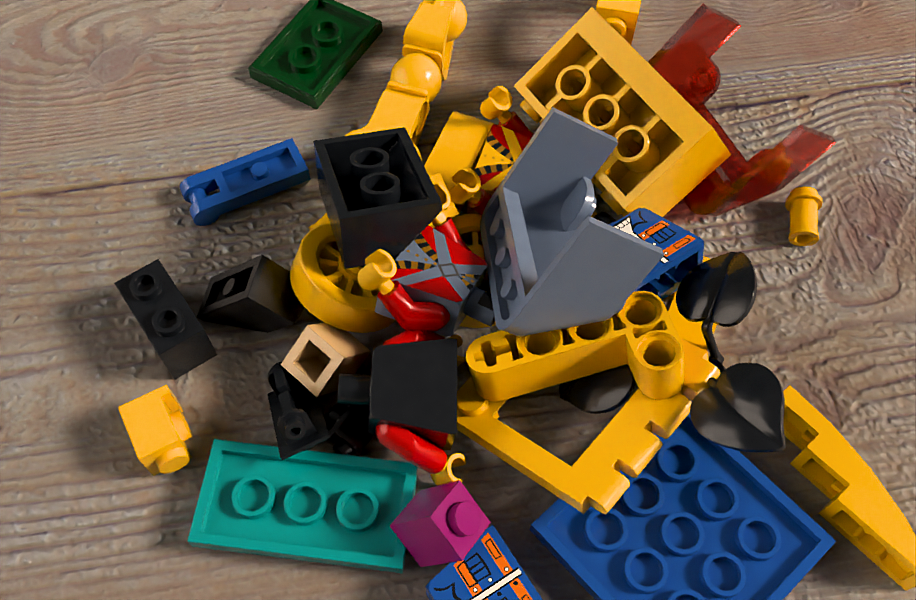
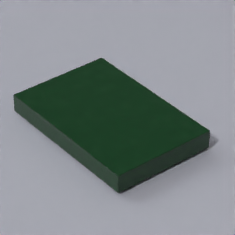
(315, 51)

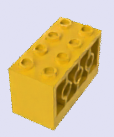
(607, 84)

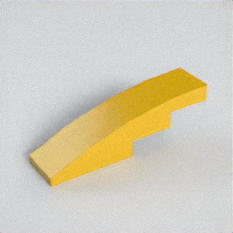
(858, 500)

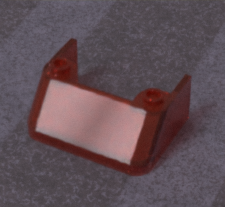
(736, 182)

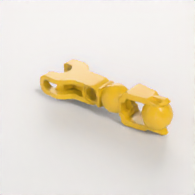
(420, 72)

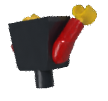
(412, 399)

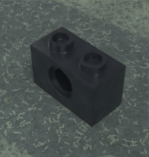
(166, 319)

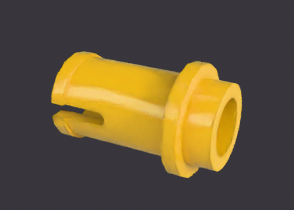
(803, 219)

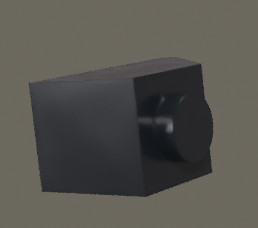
(252, 297)

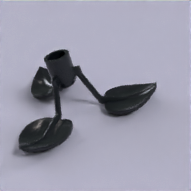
(746, 400)

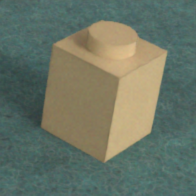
(323, 354)

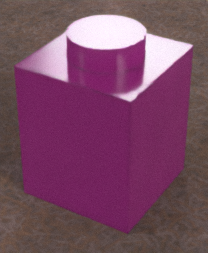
(440, 524)

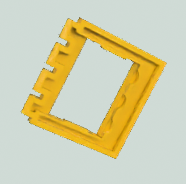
(622, 445)

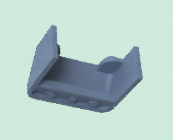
(538, 262)

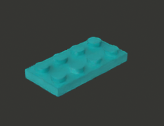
(303, 506)

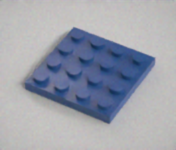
(688, 529)

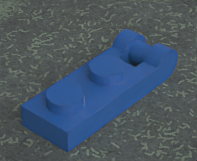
(244, 181)

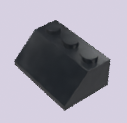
(374, 192)

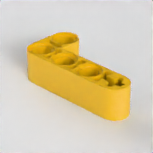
(636, 336)

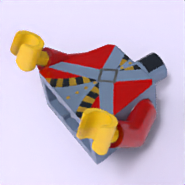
(430, 281)

